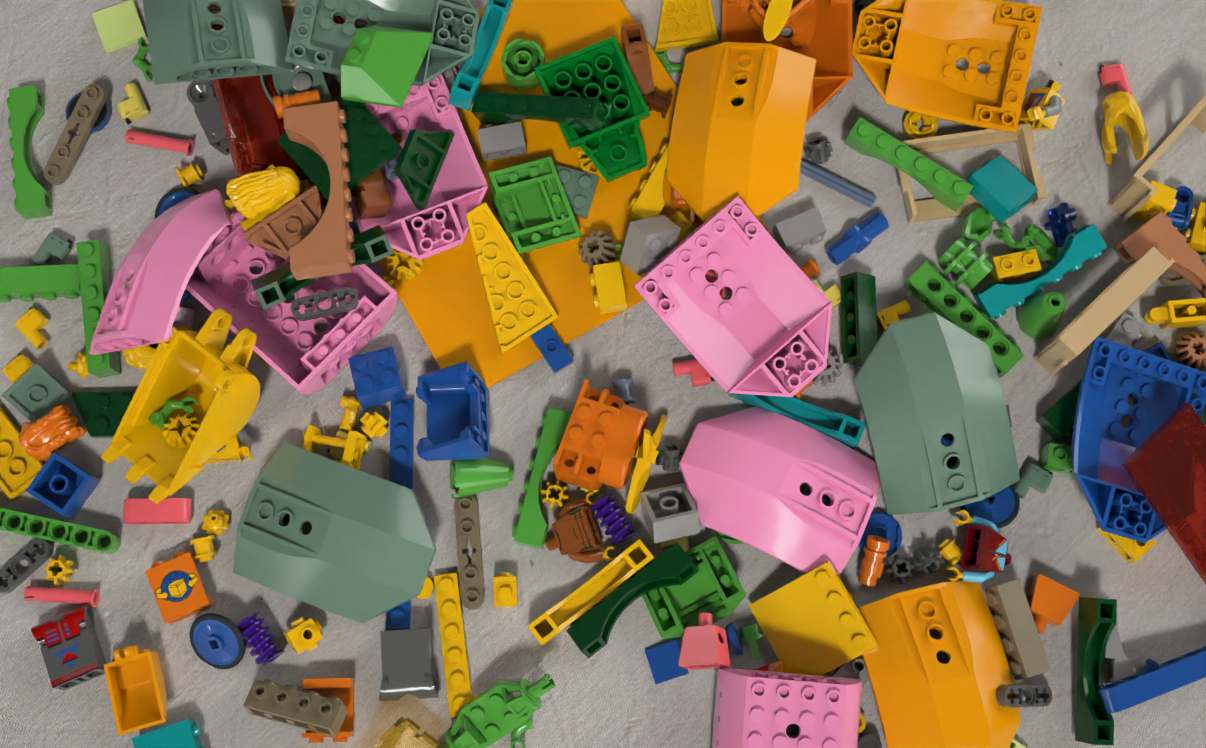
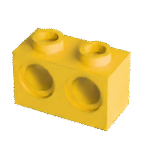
(1162, 201)
(1014, 267)

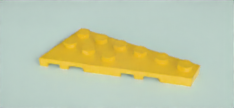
(686, 25)
(511, 290)

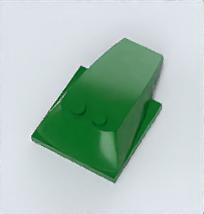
(605, 75)

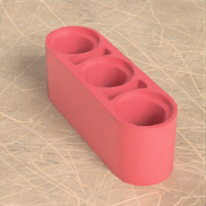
(165, 512)

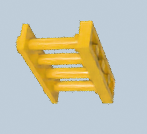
(353, 445)

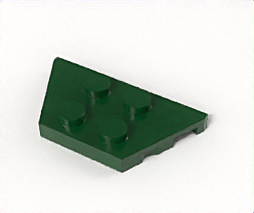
(422, 162)
(102, 411)

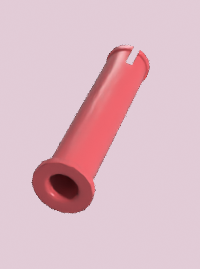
(159, 141)
(62, 595)

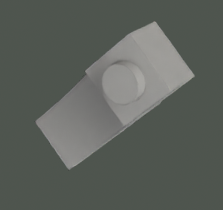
(1116, 660)

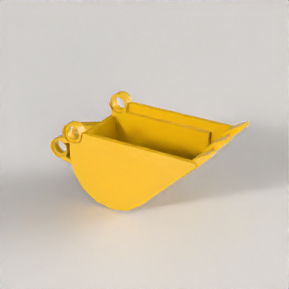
(182, 368)

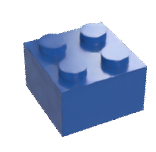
(377, 377)
(62, 486)

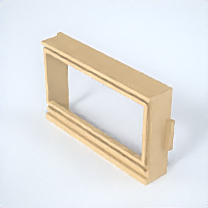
(932, 209)
(1103, 310)

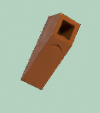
(637, 57)

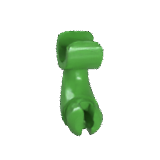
(516, 733)

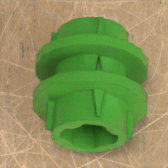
(966, 263)

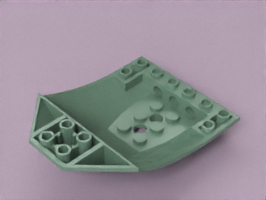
(322, 44)
(189, 50)
(928, 383)
(364, 543)

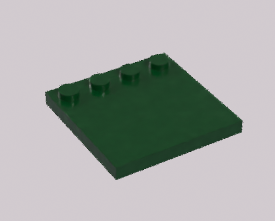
(368, 148)

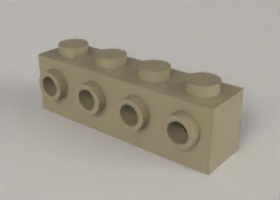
(1017, 629)
(295, 707)

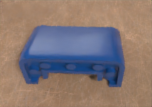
(455, 414)

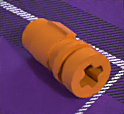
(296, 100)
(872, 564)

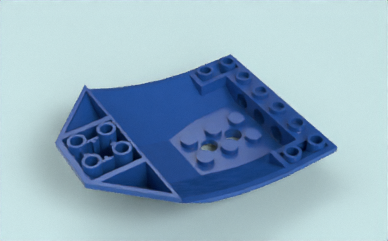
(1102, 442)

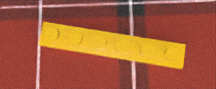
(453, 641)

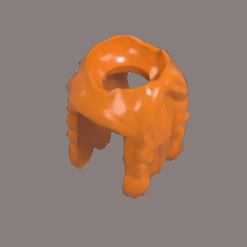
(49, 433)

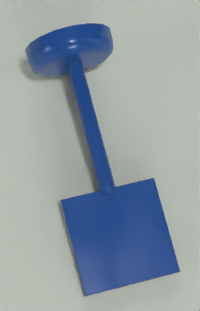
(665, 657)

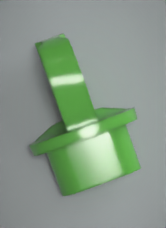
(751, 634)

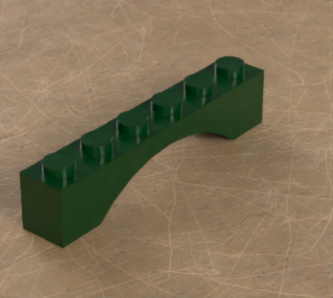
(570, 111)
(281, 284)
(1095, 625)
(594, 629)

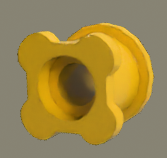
(189, 174)
(204, 548)
(950, 551)

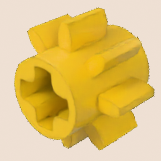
(373, 425)
(552, 501)
(60, 563)

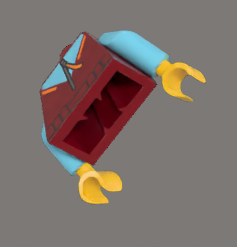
(982, 552)

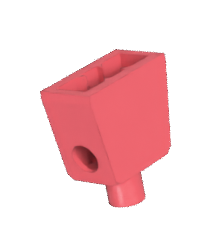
(704, 645)

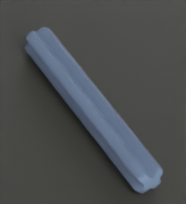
(837, 183)

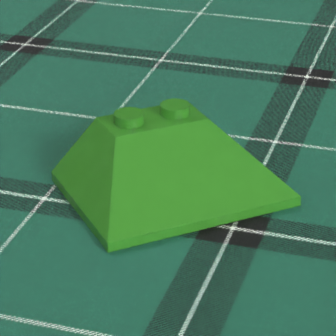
(382, 64)
(532, 205)
(711, 590)

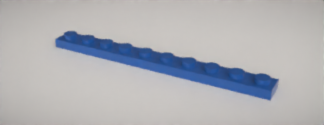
(401, 473)

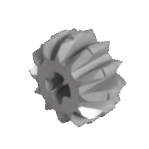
(830, 371)

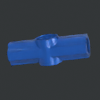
(857, 238)

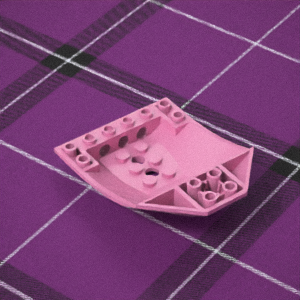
(456, 190)
(161, 264)
(771, 328)
(748, 480)

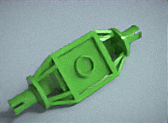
(496, 712)

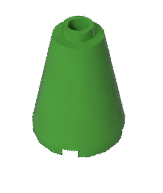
(1041, 314)
(478, 476)

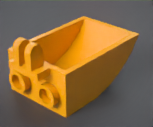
(136, 689)

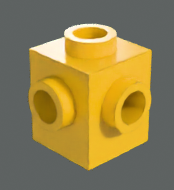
(295, 637)

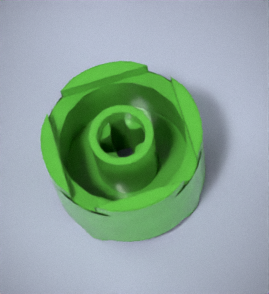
(519, 61)

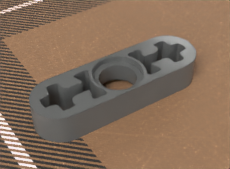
(316, 298)
(31, 549)
(1017, 700)

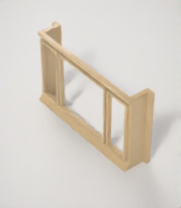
(1138, 189)

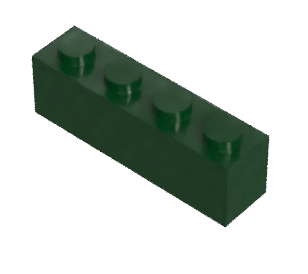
(858, 317)
(1060, 418)

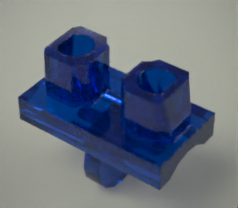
(1061, 223)

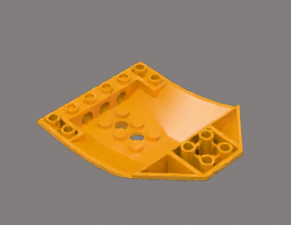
(914, 48)
(745, 148)
(933, 701)

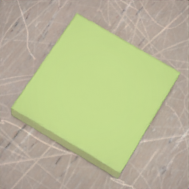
(119, 26)

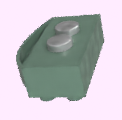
(298, 81)

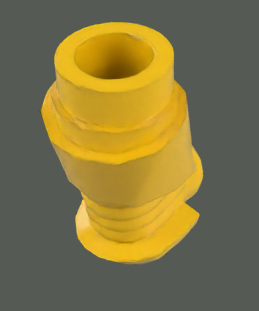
(350, 415)

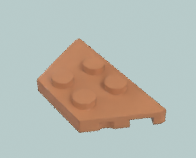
(287, 225)

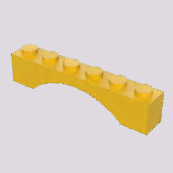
(651, 200)
(590, 593)

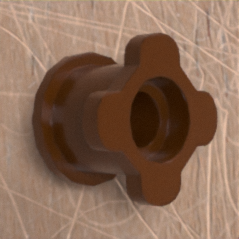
(659, 103)

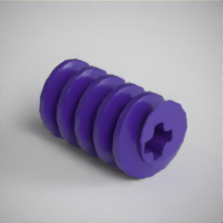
(613, 519)
(259, 639)

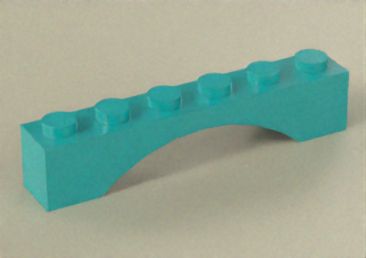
(474, 68)
(1079, 246)
(833, 424)

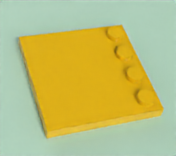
(813, 623)

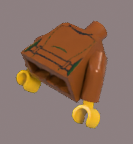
(577, 533)

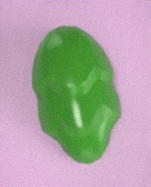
(978, 225)
(1046, 250)

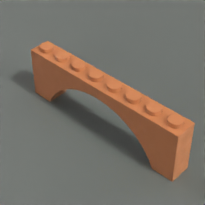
(1162, 235)
(328, 246)

